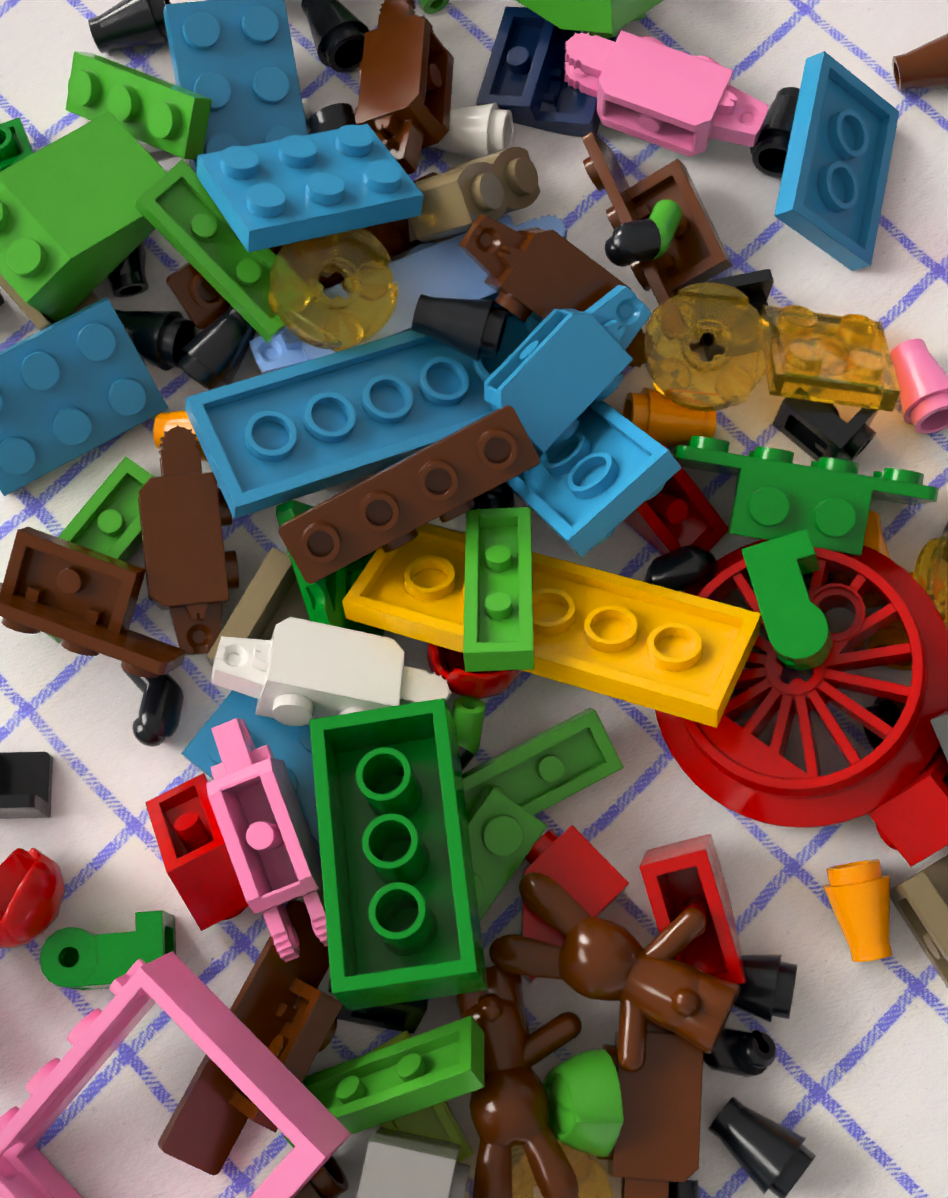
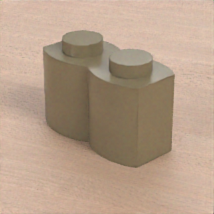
(480, 186)

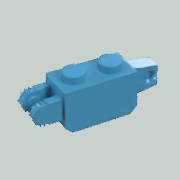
(567, 365)

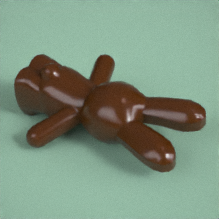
(611, 965)
(514, 1102)

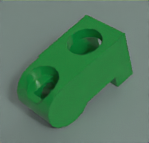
(791, 621)
(93, 961)

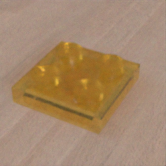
(830, 358)

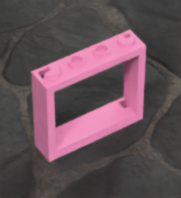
(216, 1031)

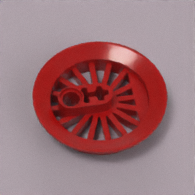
(756, 778)

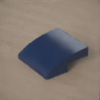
(529, 76)

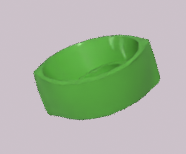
(585, 1102)

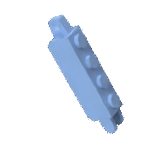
(427, 269)

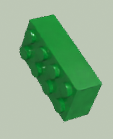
(396, 856)

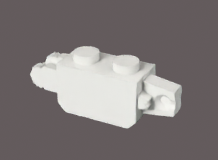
(321, 672)

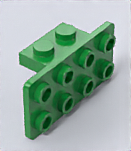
(786, 497)

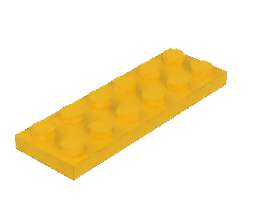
(588, 625)

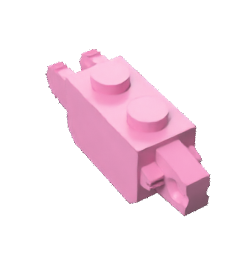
(662, 93)
(266, 835)

